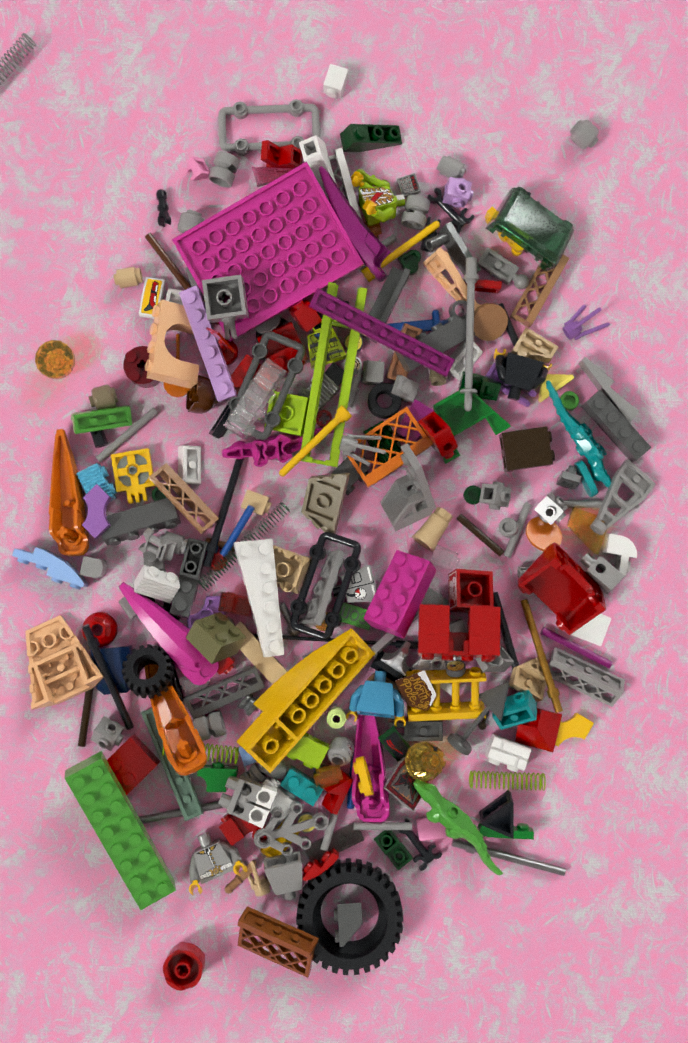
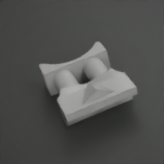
(164, 549)

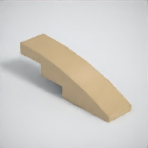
(251, 648)

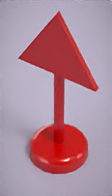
(228, 348)

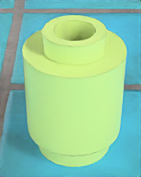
(339, 712)

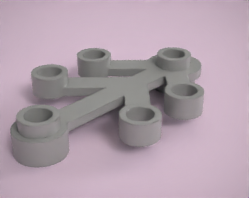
(288, 829)

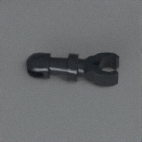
(161, 196)

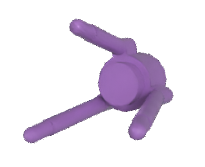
(573, 329)

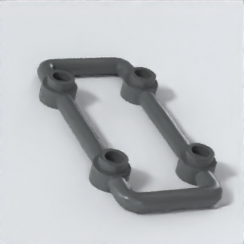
(294, 366)

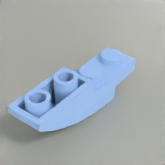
(58, 568)

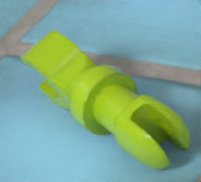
(372, 180)

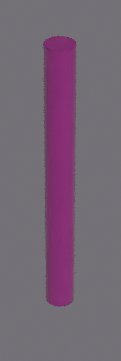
(576, 647)

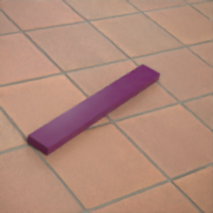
(381, 332)

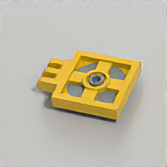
(132, 473)

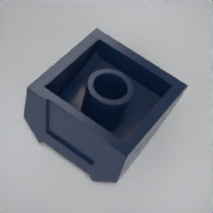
(114, 659)

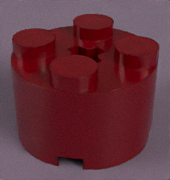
(132, 367)

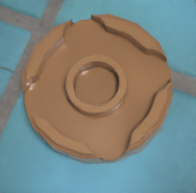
(490, 321)

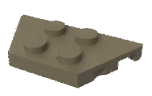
(325, 500)

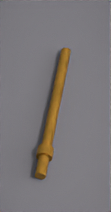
(552, 692)

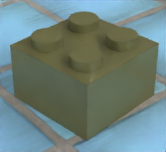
(216, 637)

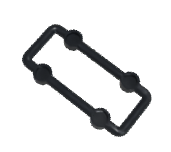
(299, 606)

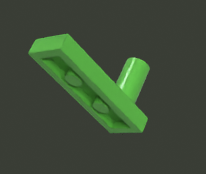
(101, 419)

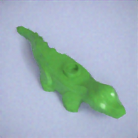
(455, 820)

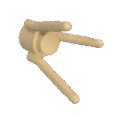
(259, 883)

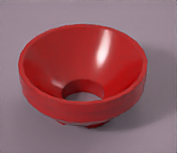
(108, 624)

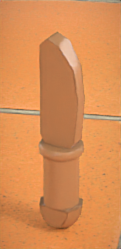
(238, 879)

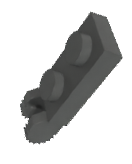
(421, 730)

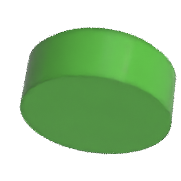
(570, 400)

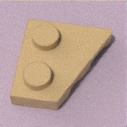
(534, 346)

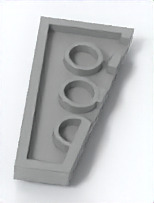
(323, 590)

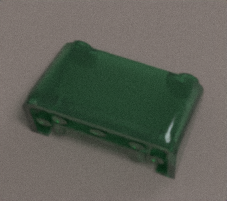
(532, 227)

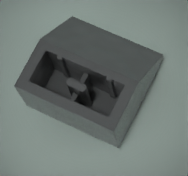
(349, 921)

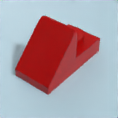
(336, 794)

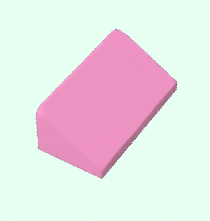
(429, 831)

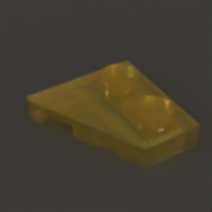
(579, 524)

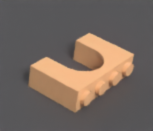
(161, 364)

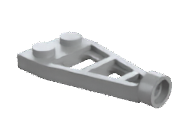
(632, 478)

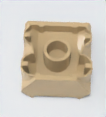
(290, 569)

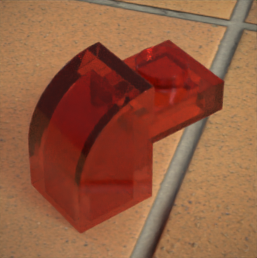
(234, 604)

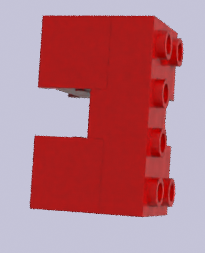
(479, 642)

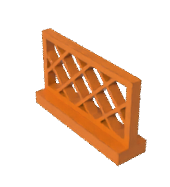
(395, 462)

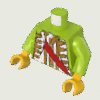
(376, 203)

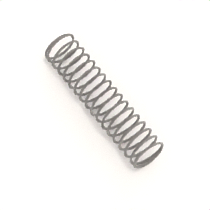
(28, 38)

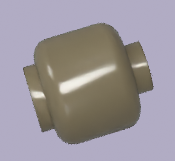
(103, 397)

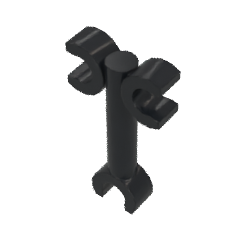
(458, 221)
(426, 855)

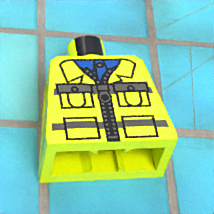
(335, 349)

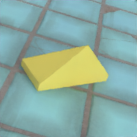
(557, 381)

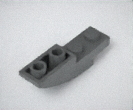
(189, 575)

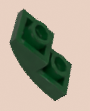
(393, 848)

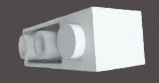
(316, 155)

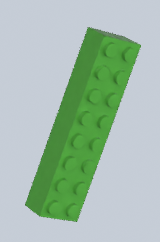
(120, 830)

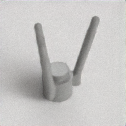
(349, 444)

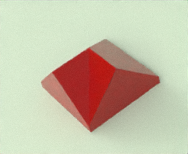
(540, 732)

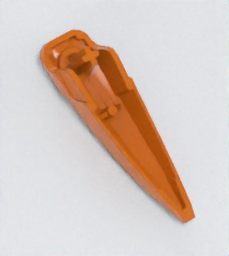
(66, 501)
(179, 737)

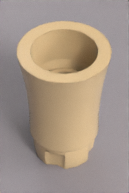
(433, 529)

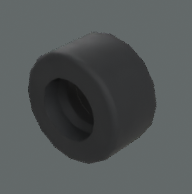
(376, 410)

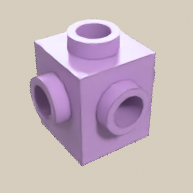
(457, 192)

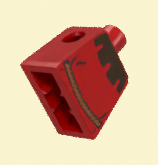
(443, 440)

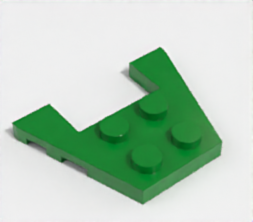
(453, 413)

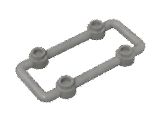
(241, 110)

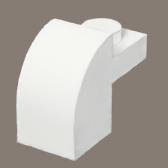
(622, 548)

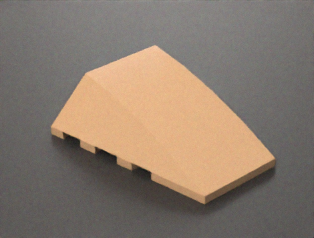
(58, 664)

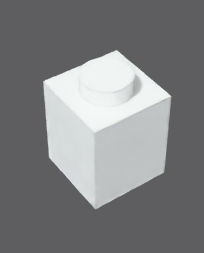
(335, 81)

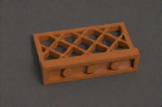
(276, 932)

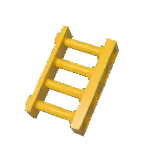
(454, 709)

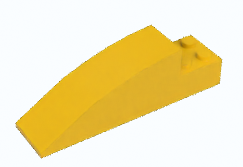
(302, 697)

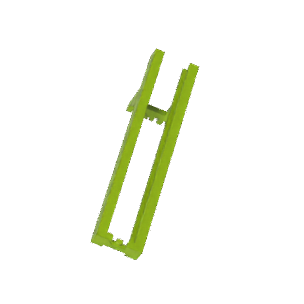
(327, 324)

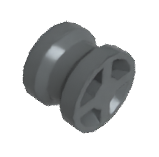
(247, 704)

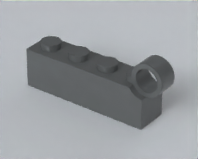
(442, 336)

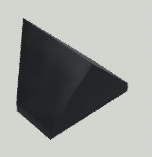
(499, 815)

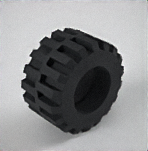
(142, 658)

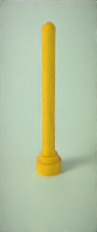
(402, 249)
(341, 416)

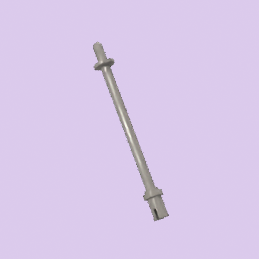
(470, 278)

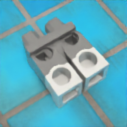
(250, 800)

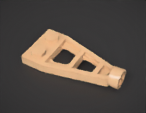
(436, 264)

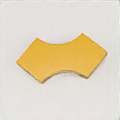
(574, 727)

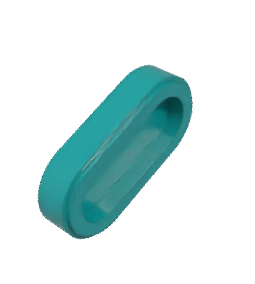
(586, 478)

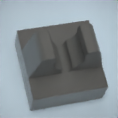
(569, 478)

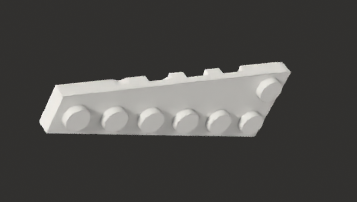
(260, 579)

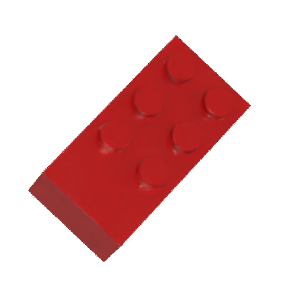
(132, 763)

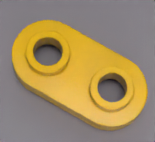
(365, 784)

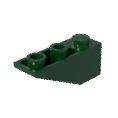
(369, 137)

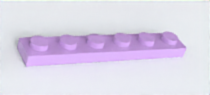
(208, 344)

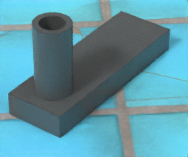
(451, 239)

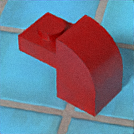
(280, 157)

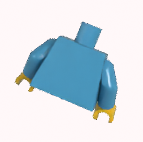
(377, 700)

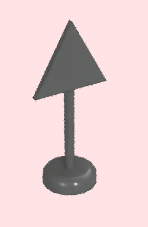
(494, 701)

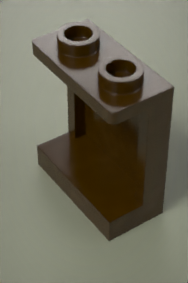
(526, 449)

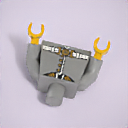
(213, 860)

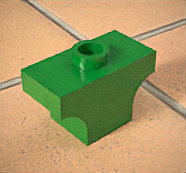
(217, 776)

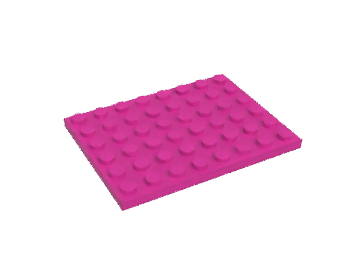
(278, 240)

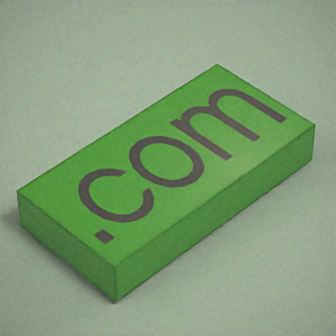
(354, 616)

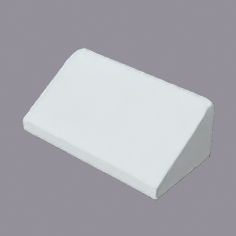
(459, 356)
(189, 464)

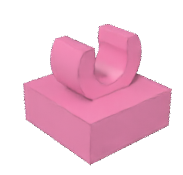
(198, 167)

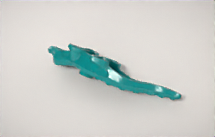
(583, 438)

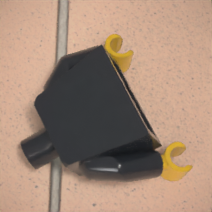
(519, 373)

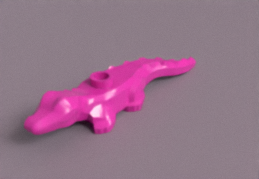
(273, 447)

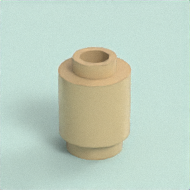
(128, 277)

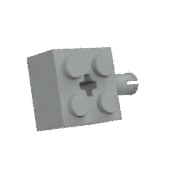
(229, 312)

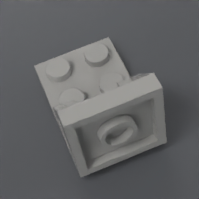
(408, 503)

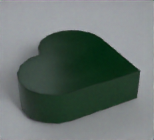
(410, 261)

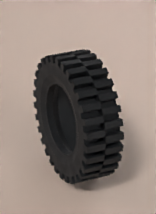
(364, 951)

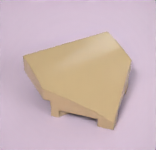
(529, 677)

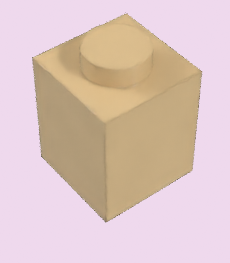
(258, 501)

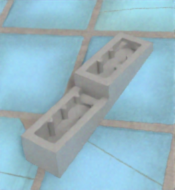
(603, 383)

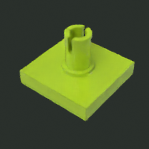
(292, 414)

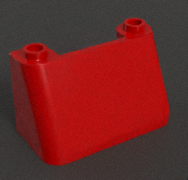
(563, 588)

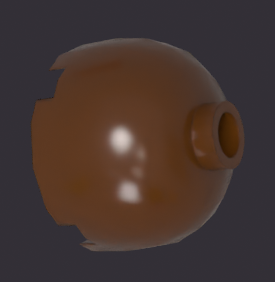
(201, 396)

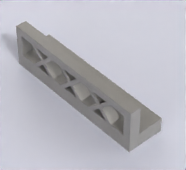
(587, 674)

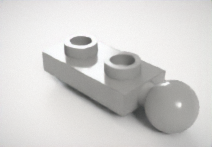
(502, 269)

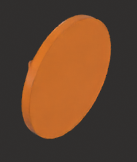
(543, 534)

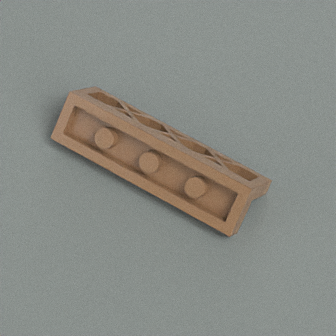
(541, 297)
(185, 495)

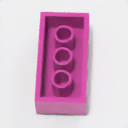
(400, 594)

